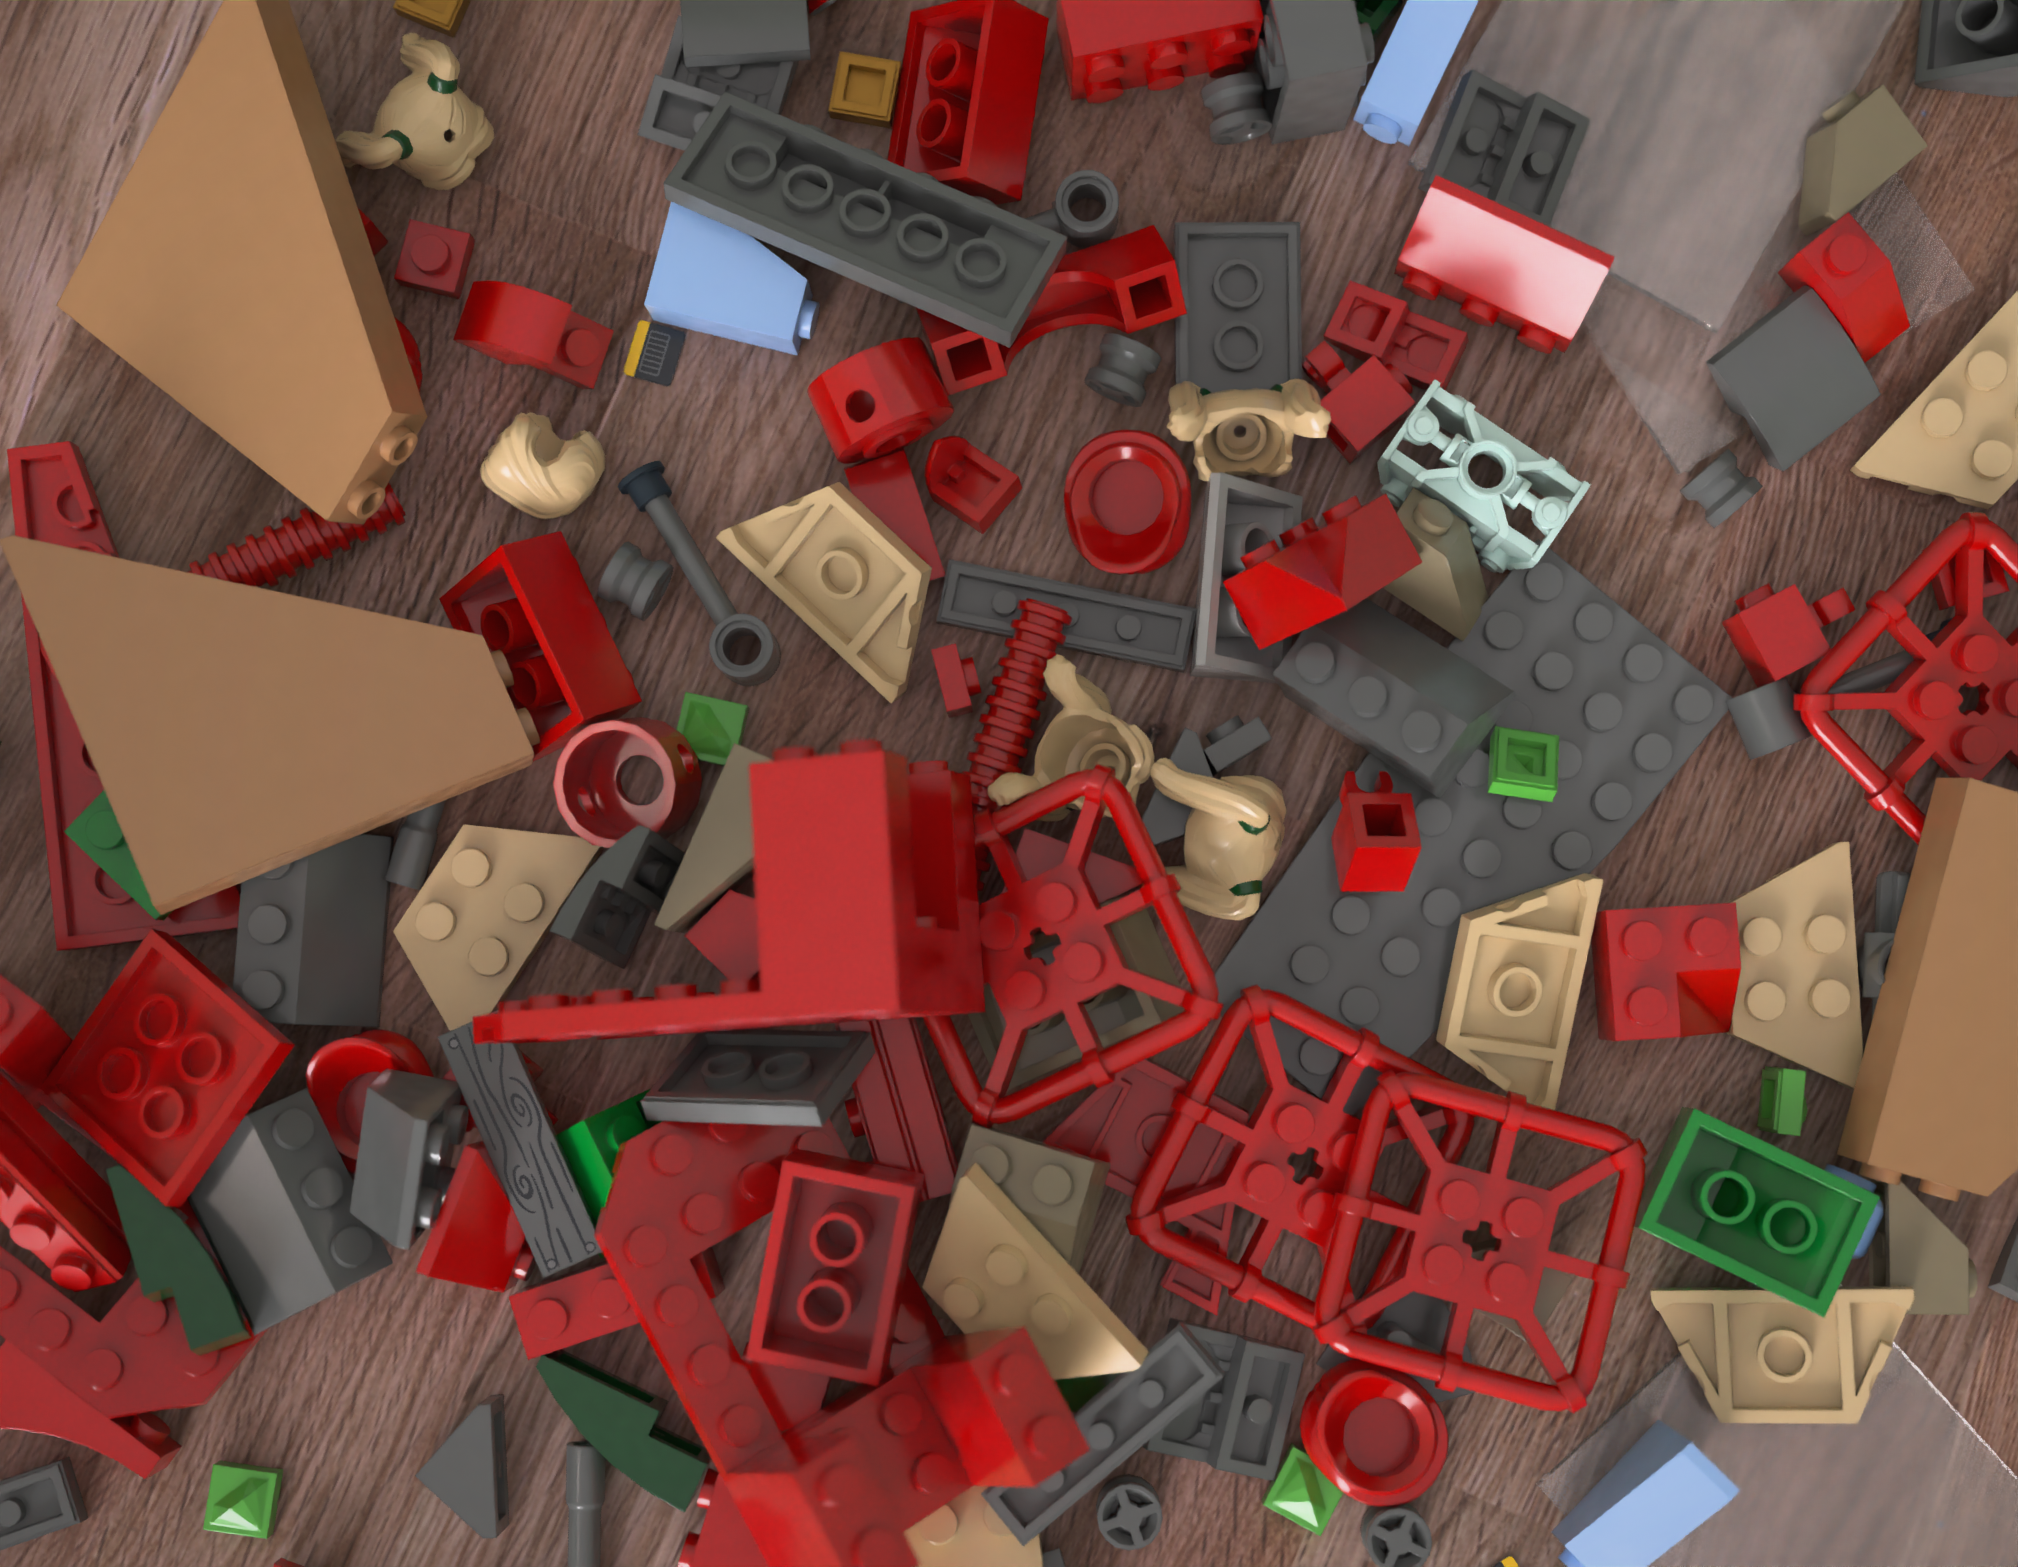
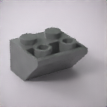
(406, 1153)

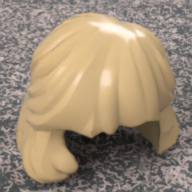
(540, 470)

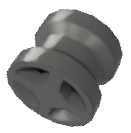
(1236, 108)
(1122, 370)
(1721, 488)
(635, 580)
(1133, 1524)
(1407, 1543)

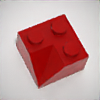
(1321, 569)
(1665, 971)

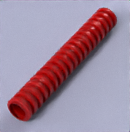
(290, 547)
(1013, 704)

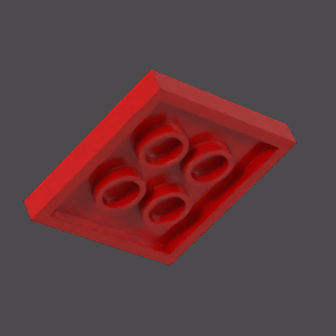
(166, 1067)

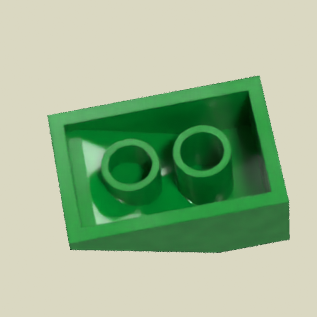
(1754, 1210)

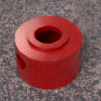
(880, 400)
(593, 769)

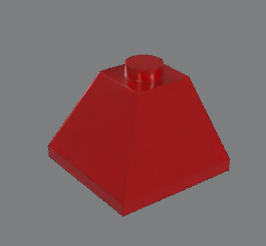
(477, 1230)

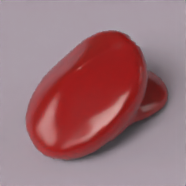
(1127, 502)
(344, 1070)
(1374, 1433)

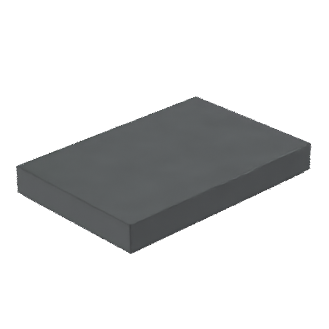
(1239, 304)
(760, 1077)

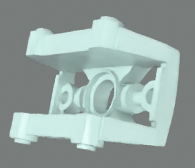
(1481, 507)

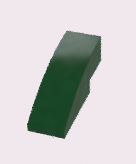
(177, 1264)
(625, 1428)

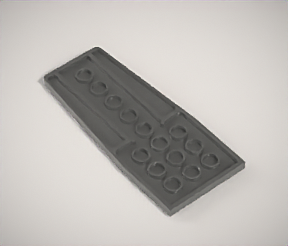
(1384, 958)

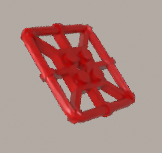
(1926, 692)
(1084, 963)
(1258, 1169)
(1504, 1278)

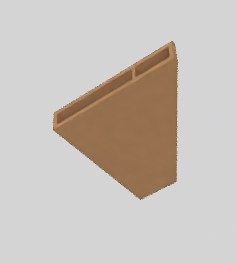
(249, 275)
(257, 717)
(1944, 1033)

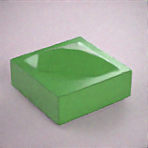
(712, 726)
(1523, 764)
(1782, 1101)
(1302, 1492)
(243, 1499)

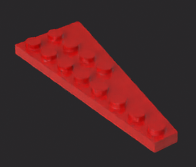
(90, 910)

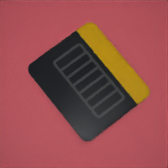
(654, 353)

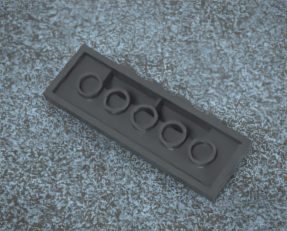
(866, 218)

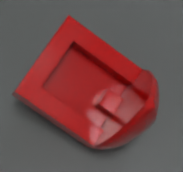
(969, 482)

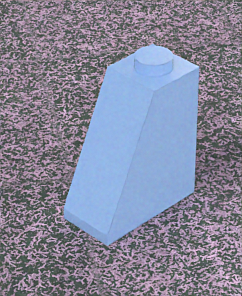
(1412, 67)
(728, 285)
(1644, 1503)

